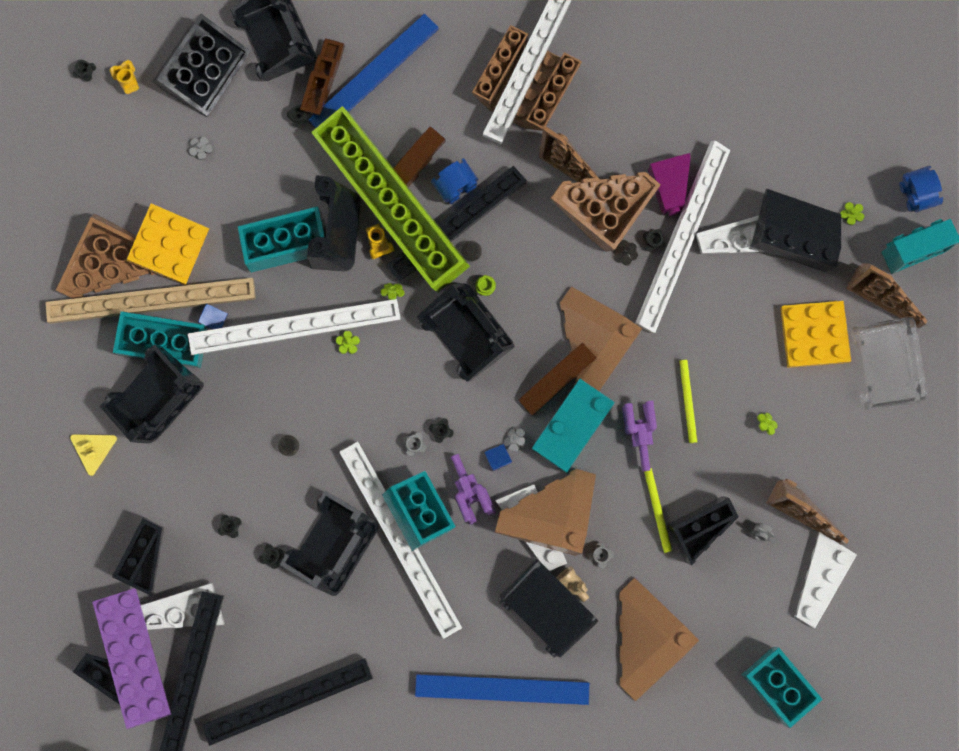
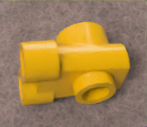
(125, 76)
(381, 246)

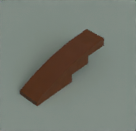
(322, 77)
(419, 155)
(557, 379)

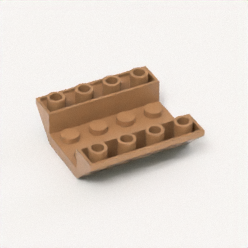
(545, 90)

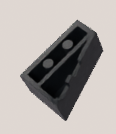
(701, 527)
(141, 558)
(97, 673)

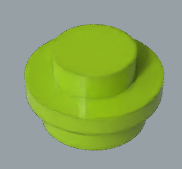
(485, 285)

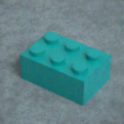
(920, 245)
(418, 510)
(782, 687)

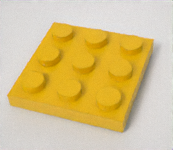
(167, 244)
(815, 334)

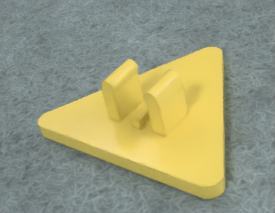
(93, 449)

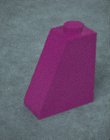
(673, 178)

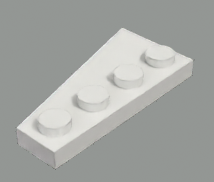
(729, 238)
(549, 558)
(826, 571)
(176, 610)

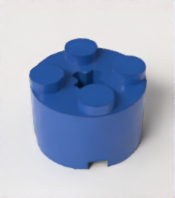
(454, 181)
(921, 189)

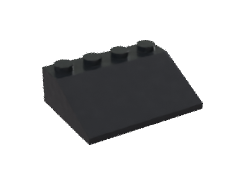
(201, 65)
(798, 231)

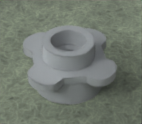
(417, 438)
(762, 532)
(601, 561)

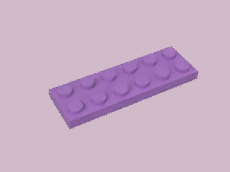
(131, 658)

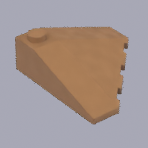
(563, 156)
(606, 206)
(100, 260)
(884, 292)
(601, 330)
(797, 504)
(554, 516)
(650, 639)

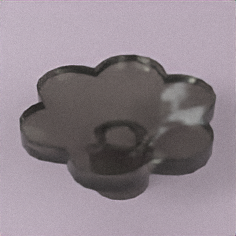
(625, 257)

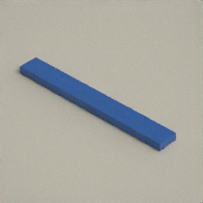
(378, 69)
(502, 689)

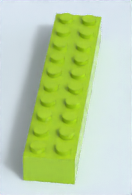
(390, 199)

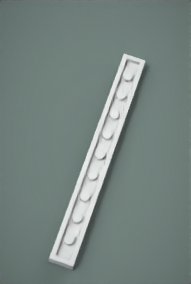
(525, 70)
(682, 237)
(293, 327)
(411, 560)

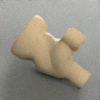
(573, 583)

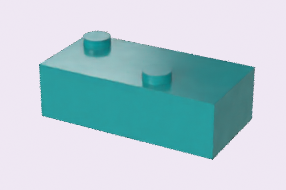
(280, 238)
(140, 332)
(573, 425)

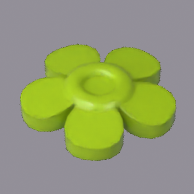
(852, 213)
(392, 291)
(347, 343)
(767, 423)

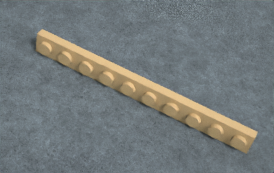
(150, 300)

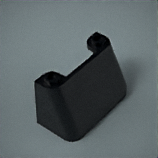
(275, 36)
(338, 248)
(466, 330)
(152, 397)
(332, 545)
(548, 608)

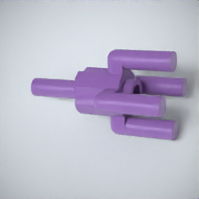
(641, 430)
(470, 493)

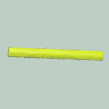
(689, 411)
(658, 511)

